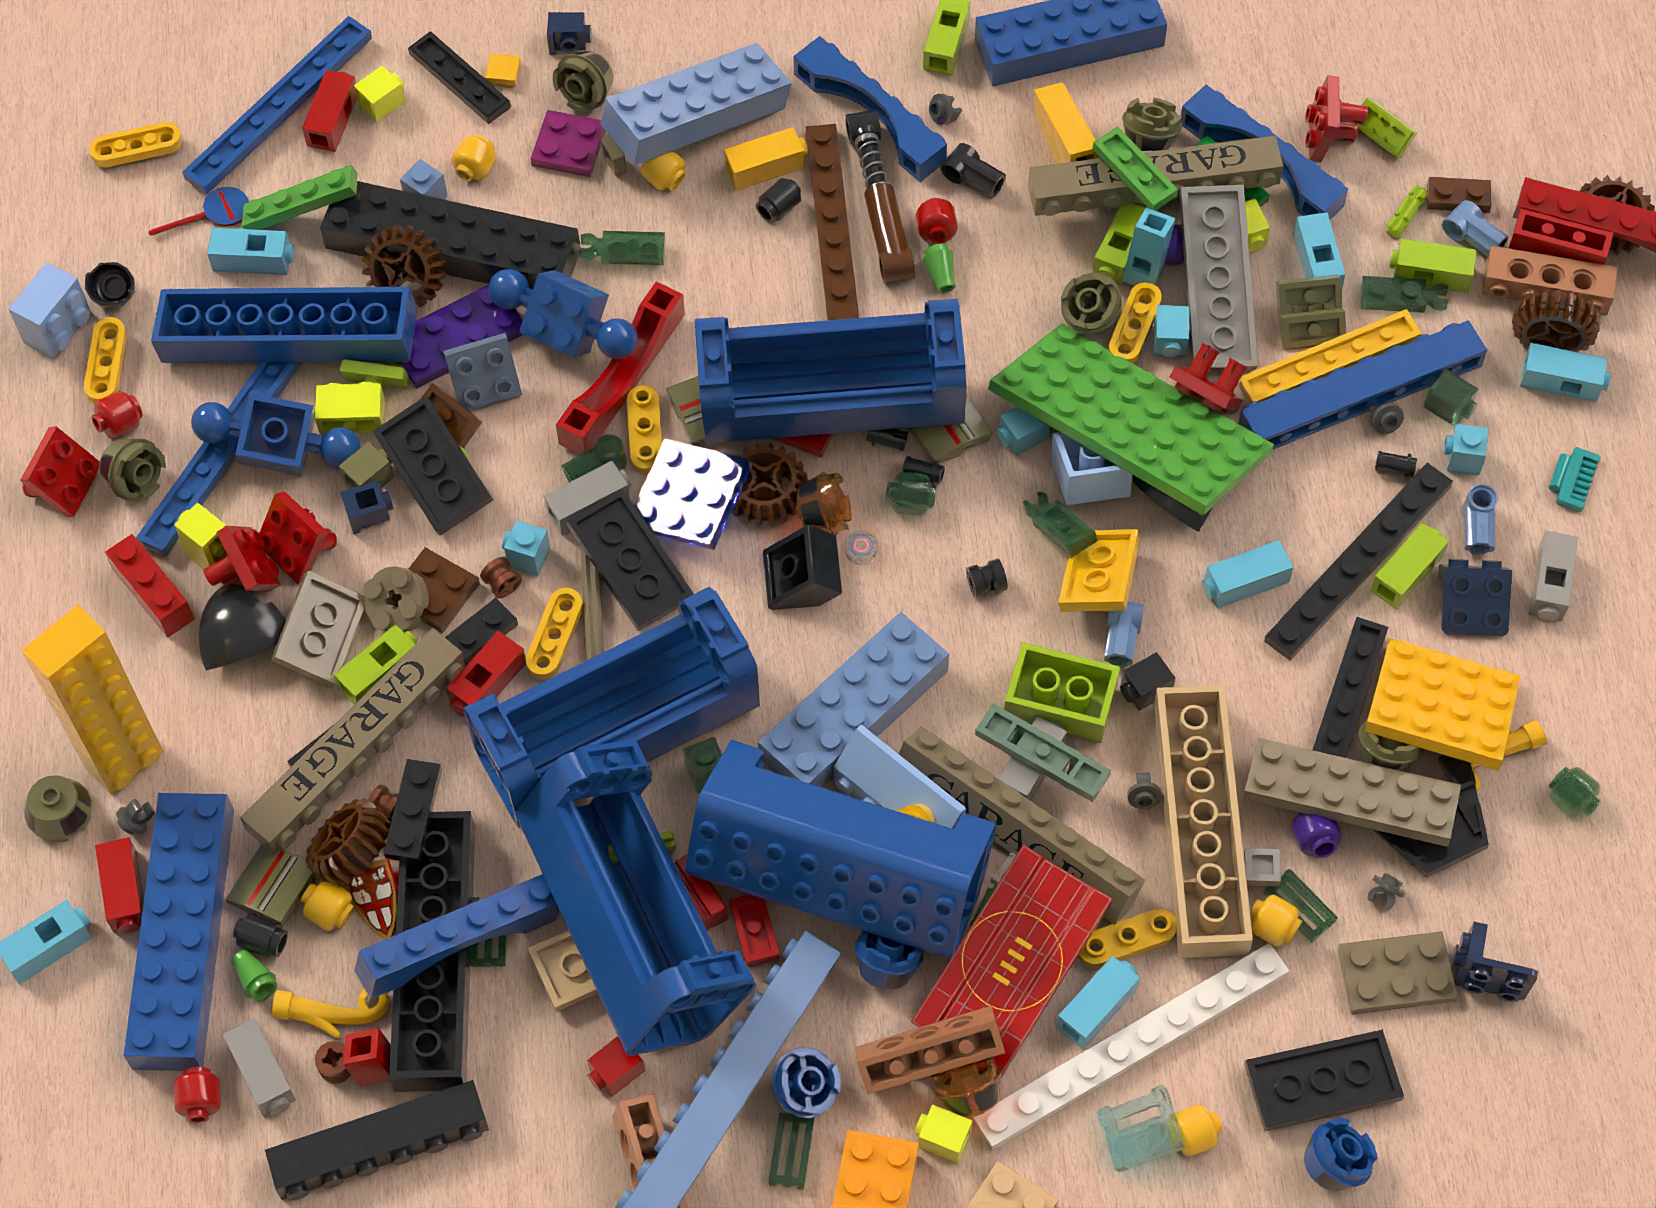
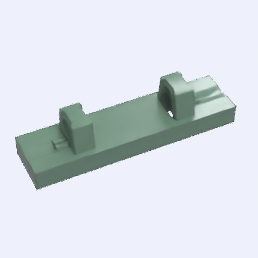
(1042, 752)

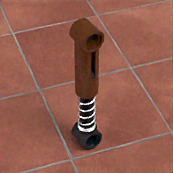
(895, 257)

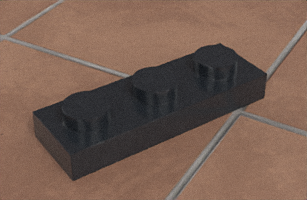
(413, 811)

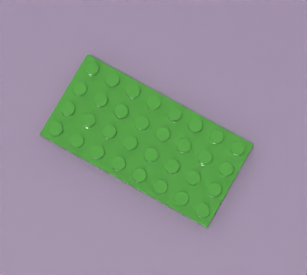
(1131, 418)

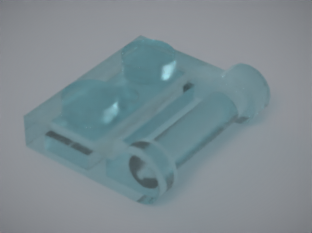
(1145, 1139)

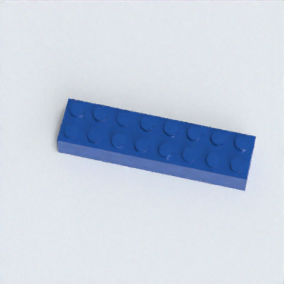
(284, 325)
(179, 932)

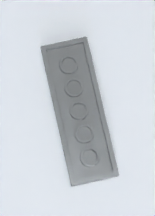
(1218, 273)

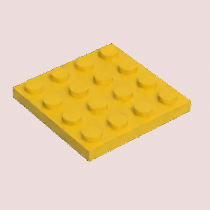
(1443, 704)

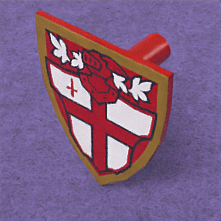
(376, 897)

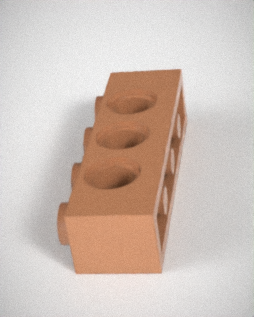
(1537, 269)
(929, 1050)
(638, 1132)

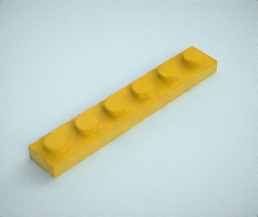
(1326, 357)

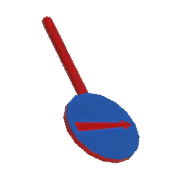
(221, 207)

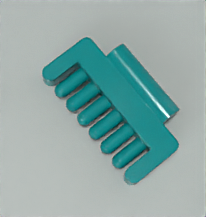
(1567, 475)

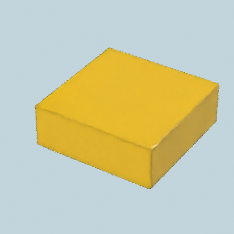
(503, 69)

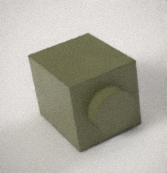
(366, 467)

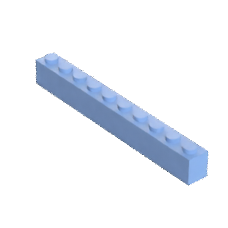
(734, 1075)

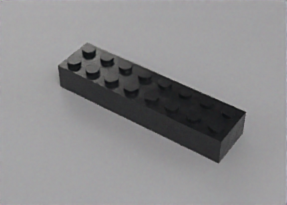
(473, 238)
(433, 1006)

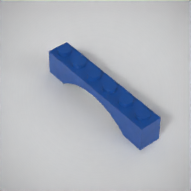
(829, 72)
(1310, 186)
(407, 954)

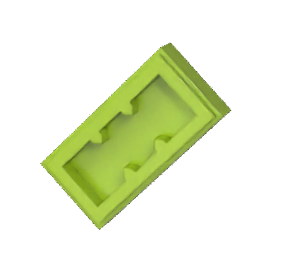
(1386, 129)
(374, 373)

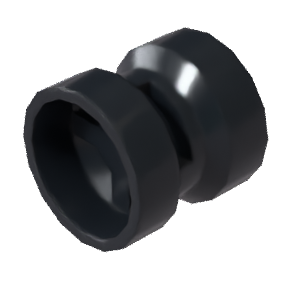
(986, 578)

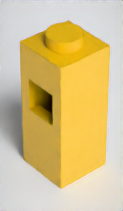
(765, 158)

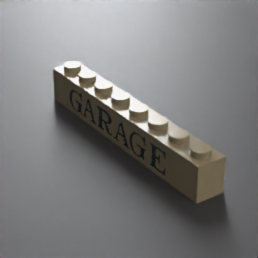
(1095, 185)
(353, 742)
(1021, 820)

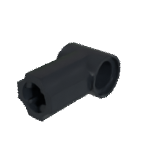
(967, 167)

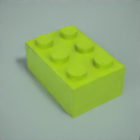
(1062, 690)

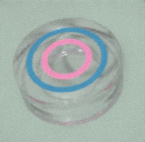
(861, 547)

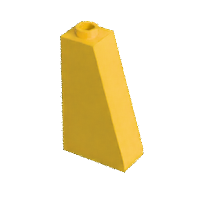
(1063, 125)

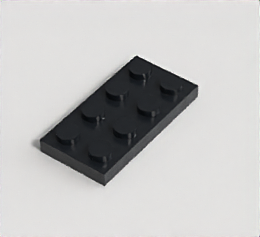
(433, 465)
(629, 559)
(1323, 1080)

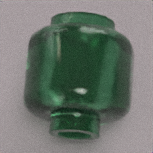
(911, 493)
(1575, 791)

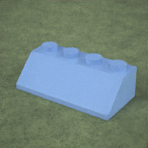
(886, 779)

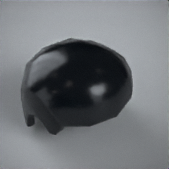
(110, 285)

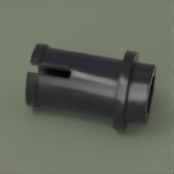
(891, 438)
(1396, 464)
(932, 470)

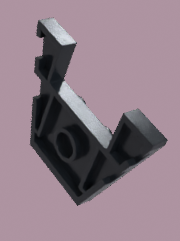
(1468, 829)

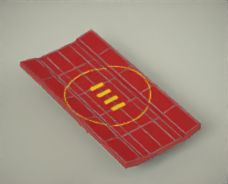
(1017, 950)

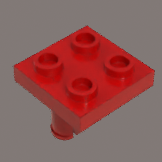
(1328, 119)
(1194, 382)
(60, 472)
(294, 536)
(243, 561)

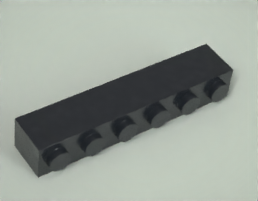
(376, 1140)

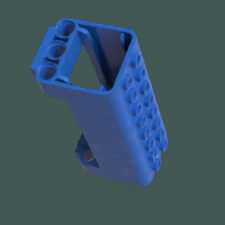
(831, 375)
(647, 690)
(837, 854)
(632, 915)

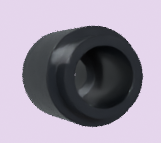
(779, 200)
(260, 936)

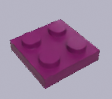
(568, 143)

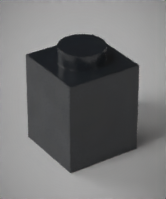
(1143, 679)

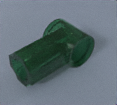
(596, 457)

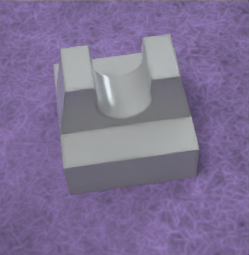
(1262, 867)

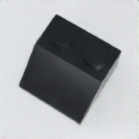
(802, 569)

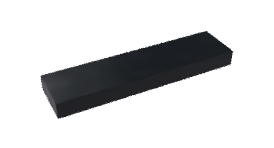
(459, 77)

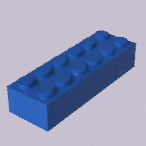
(1065, 35)

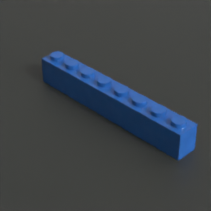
(1368, 383)

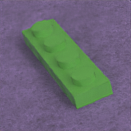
(300, 198)

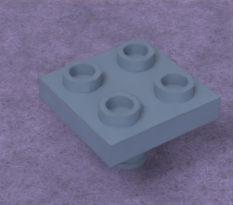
(483, 372)

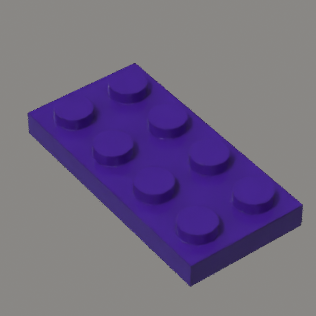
(455, 325)

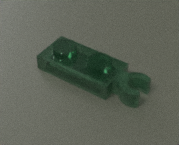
(625, 247)
(1401, 294)
(1060, 525)

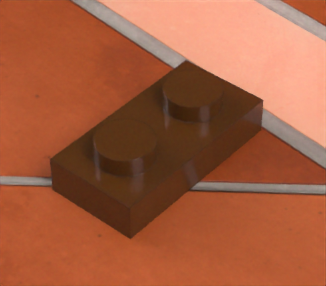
(1450, 192)
(456, 417)

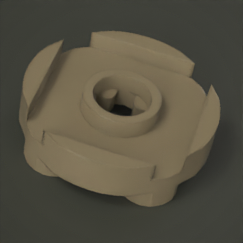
(379, 594)

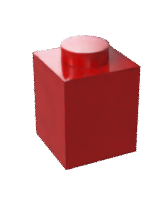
(367, 1057)
(613, 1069)

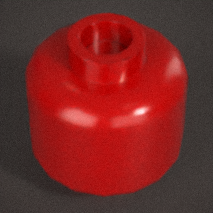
(935, 219)
(116, 414)
(197, 1094)

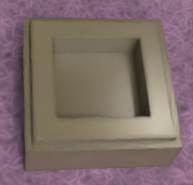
(613, 156)

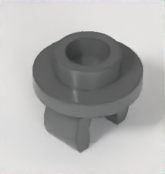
(942, 109)
(1386, 417)
(1144, 793)
(133, 817)
(1389, 886)

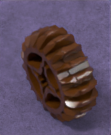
(1622, 193)
(417, 246)
(1556, 320)
(764, 497)
(348, 842)

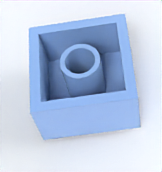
(50, 310)
(1085, 474)

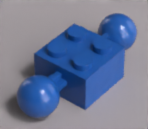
(563, 313)
(274, 434)

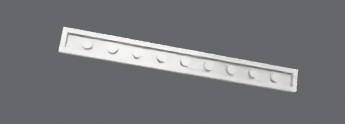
(1130, 1046)

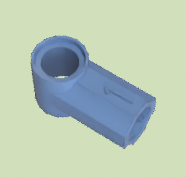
(1468, 224)
(1480, 520)
(1122, 634)

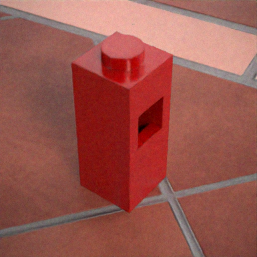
(330, 111)
(487, 672)
(120, 885)

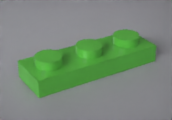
(1135, 169)

